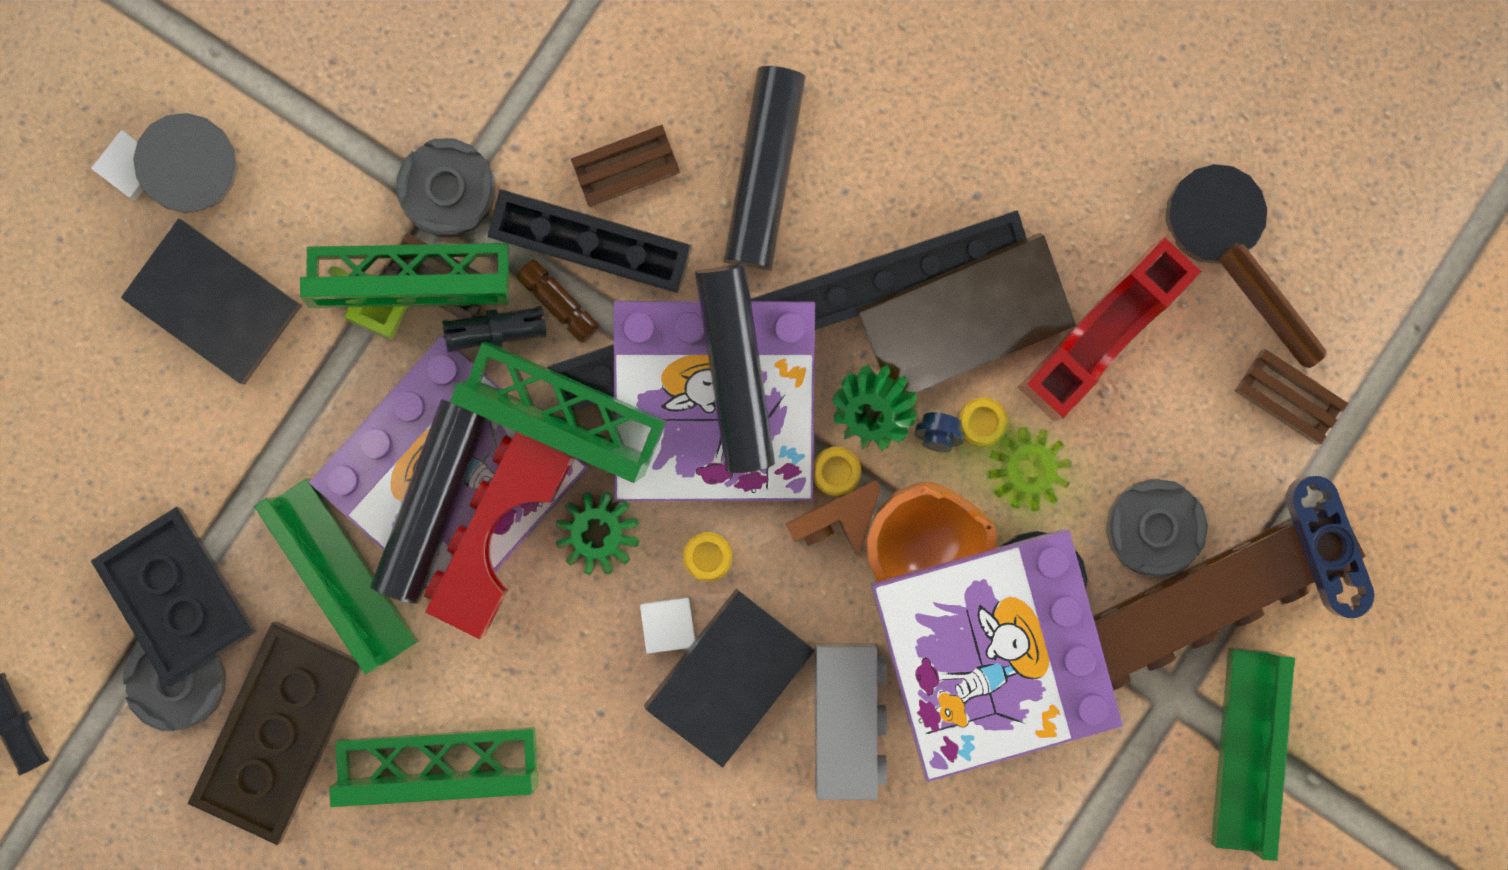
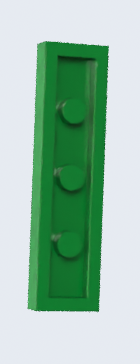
(407, 286)
(554, 430)
(336, 575)
(1253, 752)
(434, 786)

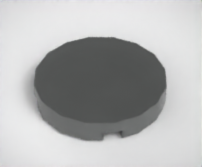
(185, 163)
(446, 187)
(1156, 527)
(175, 706)

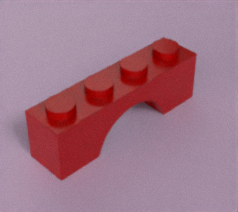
(1108, 328)
(470, 589)

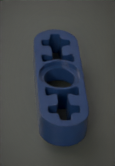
(1330, 586)

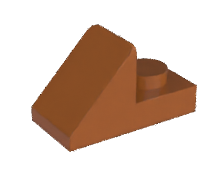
(851, 510)

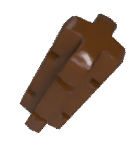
(557, 301)

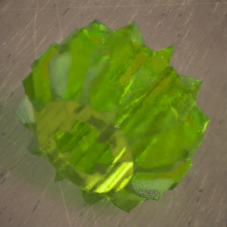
(1043, 461)

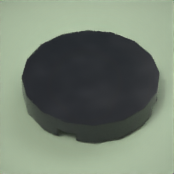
(1214, 211)

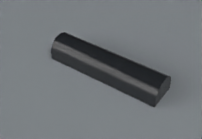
(765, 167)
(589, 241)
(735, 368)
(429, 503)

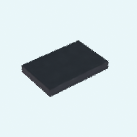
(211, 301)
(173, 596)
(729, 678)

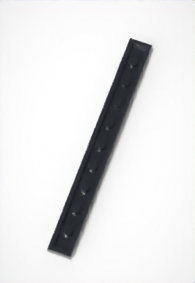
(843, 290)

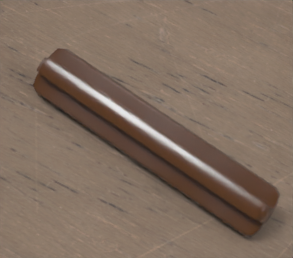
(1272, 305)

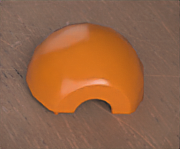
(925, 528)

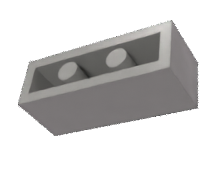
(848, 721)

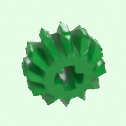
(875, 407)
(611, 542)

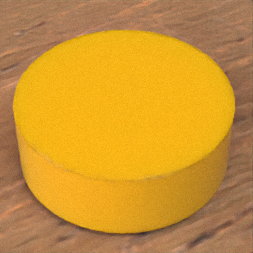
(983, 421)
(836, 471)
(707, 556)

